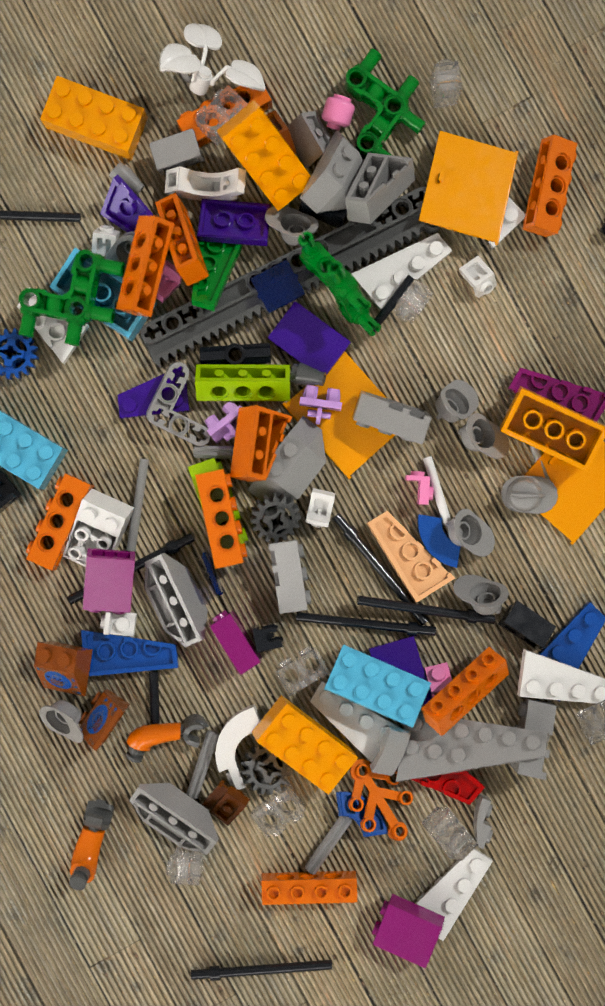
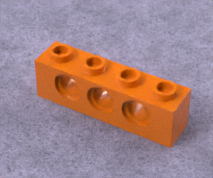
(187, 119)
(552, 151)
(183, 240)
(145, 266)
(206, 484)
(36, 549)
(465, 691)
(309, 888)

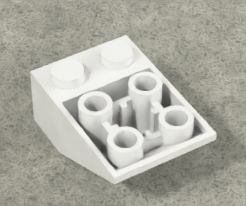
(98, 525)

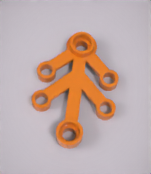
(376, 797)

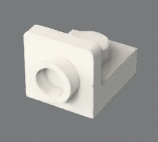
(104, 239)
(479, 276)
(119, 624)

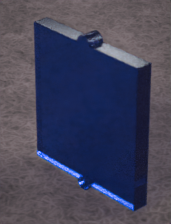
(277, 286)
(212, 573)

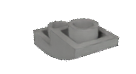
(392, 749)
(481, 827)

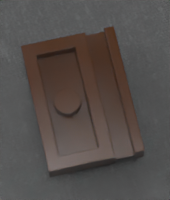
(226, 802)

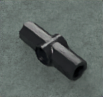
(251, 354)

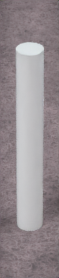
(438, 493)

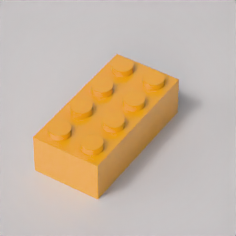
(94, 117)
(265, 155)
(553, 428)
(304, 745)

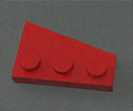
(456, 785)

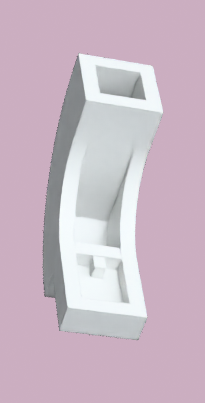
(202, 185)
(233, 732)

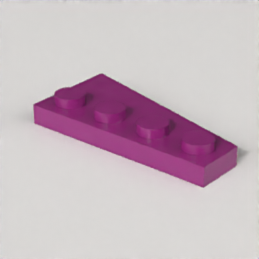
(575, 397)

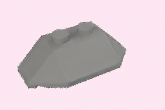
(333, 176)
(296, 463)
(176, 599)
(175, 816)

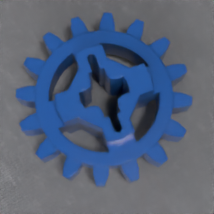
(11, 363)

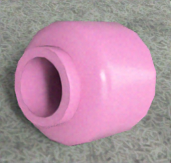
(338, 112)

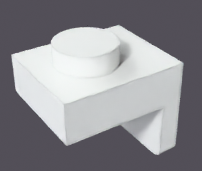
(320, 508)

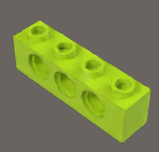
(242, 382)
(208, 466)

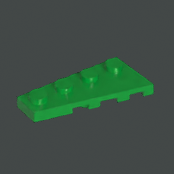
(219, 263)

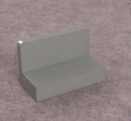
(309, 137)
(176, 151)

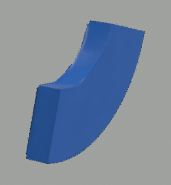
(436, 541)
(343, 810)

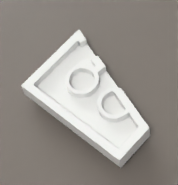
(54, 333)

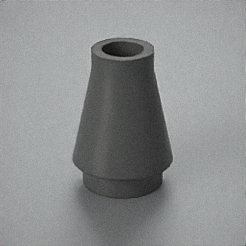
(306, 375)

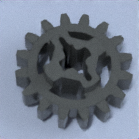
(276, 525)
(264, 778)

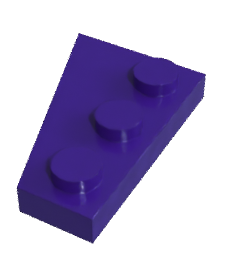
(123, 205)
(137, 399)

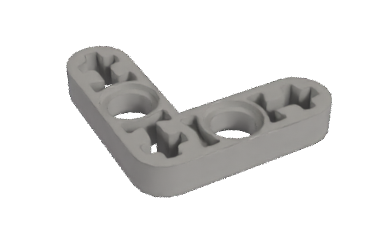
(167, 407)

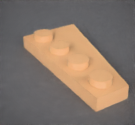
(410, 560)

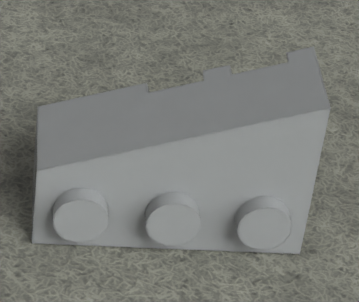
(378, 185)
(391, 417)
(289, 576)
(536, 716)

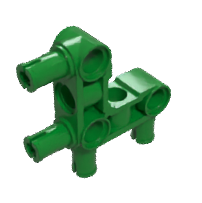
(379, 97)
(339, 281)
(82, 291)

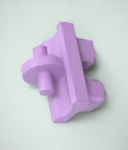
(310, 400)
(225, 427)

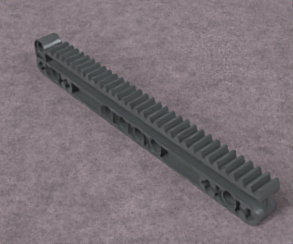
(239, 300)

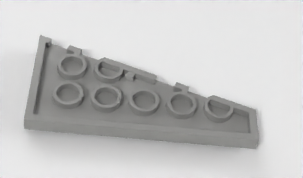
(466, 748)

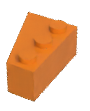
(256, 441)

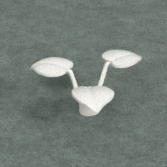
(181, 60)

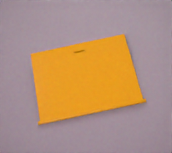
(470, 188)
(343, 440)
(579, 492)

